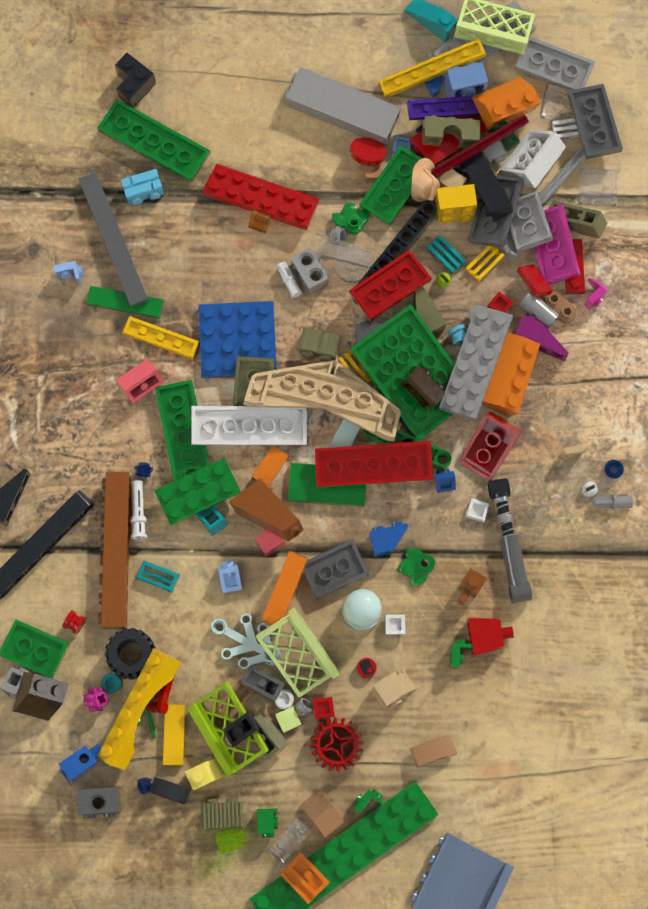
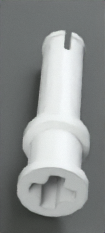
(138, 519)

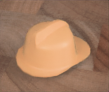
(423, 182)

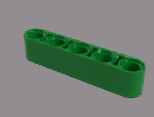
(402, 437)

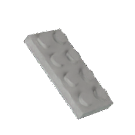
(554, 65)

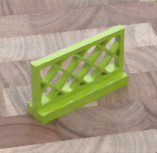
(213, 735)

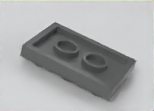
(335, 569)

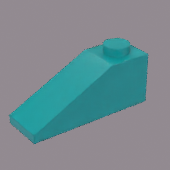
(433, 18)

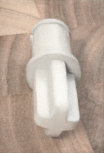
(289, 279)

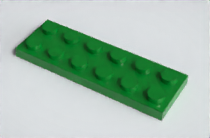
(153, 140)
(175, 413)

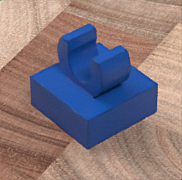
(445, 481)

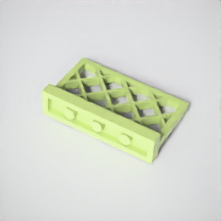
(492, 36)
(314, 648)

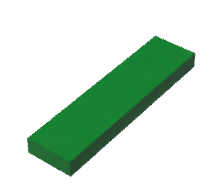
(118, 301)

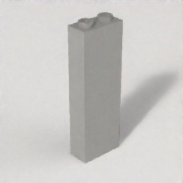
(342, 106)

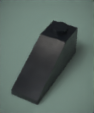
(10, 495)

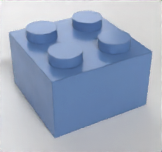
(466, 80)

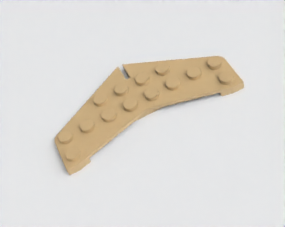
(316, 388)

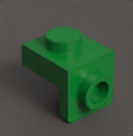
(362, 800)

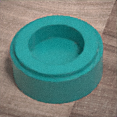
(111, 683)

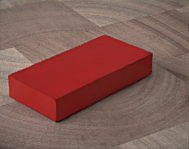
(534, 280)

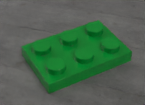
(34, 649)

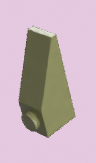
(583, 220)
(428, 312)

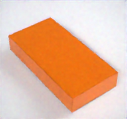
(270, 465)

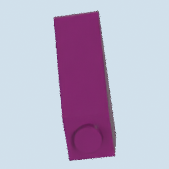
(537, 332)

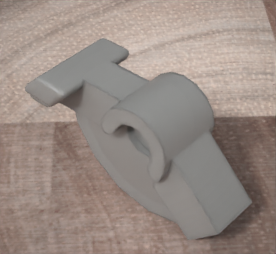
(509, 248)

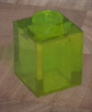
(230, 840)

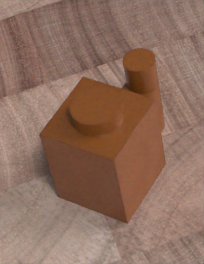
(471, 585)

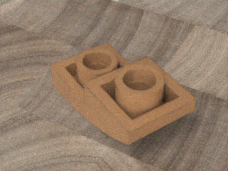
(433, 750)

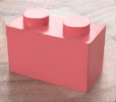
(140, 381)

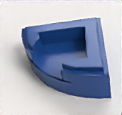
(434, 85)

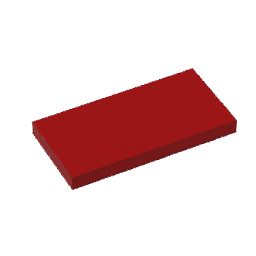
(448, 145)
(390, 285)

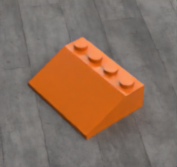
(511, 375)

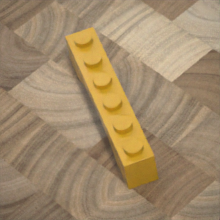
(120, 741)

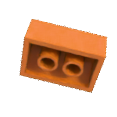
(506, 102)

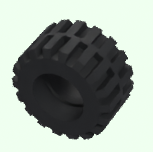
(115, 645)

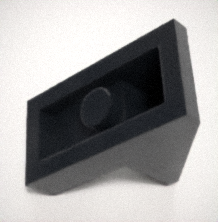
(241, 729)

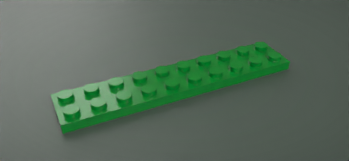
(355, 847)

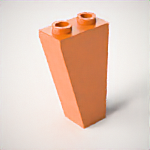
(285, 588)

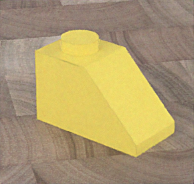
(205, 774)

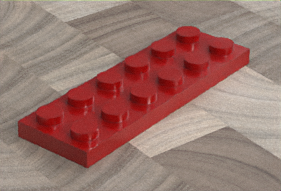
(261, 195)
(373, 464)

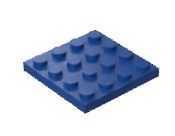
(234, 331)

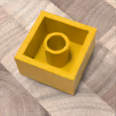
(455, 204)

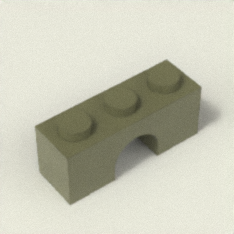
(465, 130)

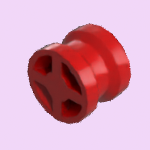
(74, 622)

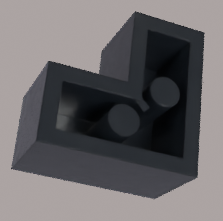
(137, 80)

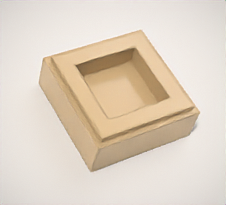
(571, 452)

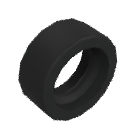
(169, 790)

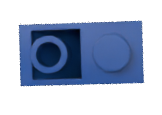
(386, 539)

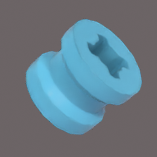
(458, 334)

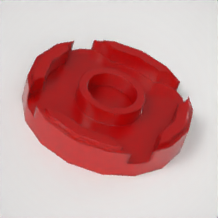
(367, 151)

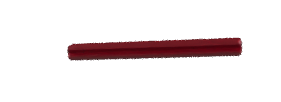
(480, 146)

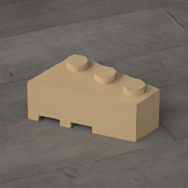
(392, 689)

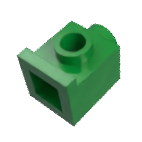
(267, 822)

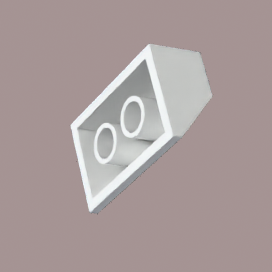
(534, 157)

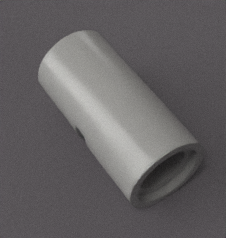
(539, 309)

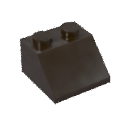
(423, 388)
(39, 696)

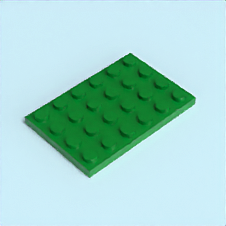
(393, 353)

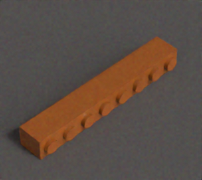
(115, 551)

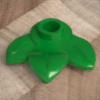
(351, 218)
(413, 566)

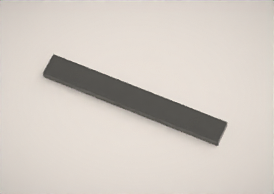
(113, 239)

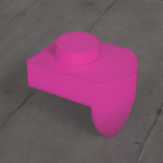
(596, 298)

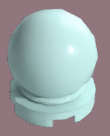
(361, 609)

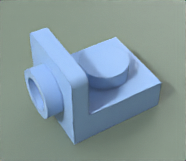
(68, 269)
(229, 576)

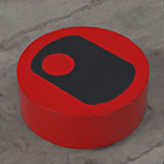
(366, 667)

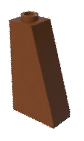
(266, 510)

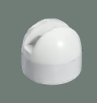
(591, 493)

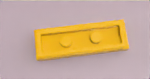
(174, 735)

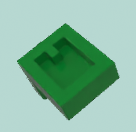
(456, 656)

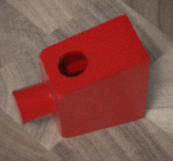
(487, 635)

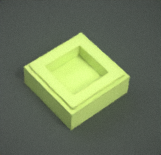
(288, 719)

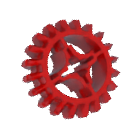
(353, 738)

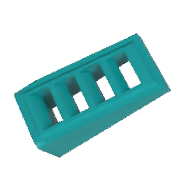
(214, 524)

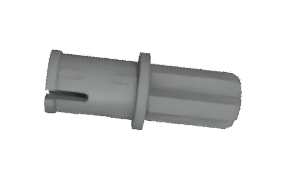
(613, 501)

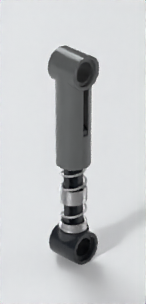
(518, 585)

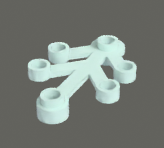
(249, 642)

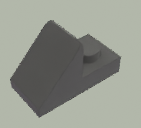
(262, 683)

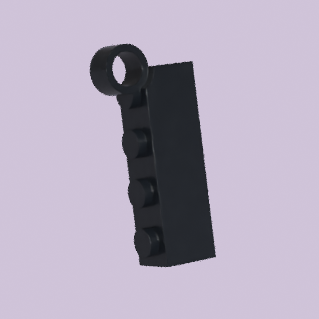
(486, 186)

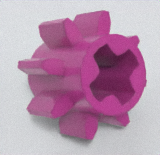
(95, 699)

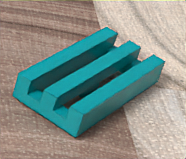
(430, 247)
(173, 582)

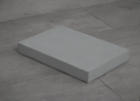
(530, 223)

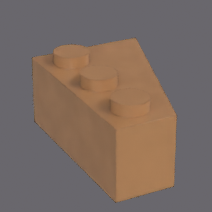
(322, 814)

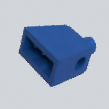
(72, 767)

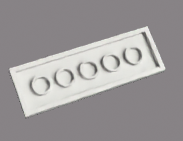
(248, 425)

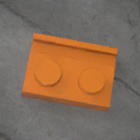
(304, 878)

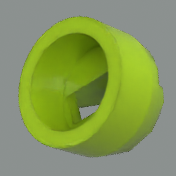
(440, 282)

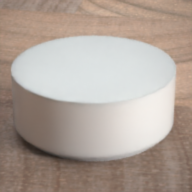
(284, 700)

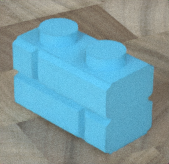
(142, 187)

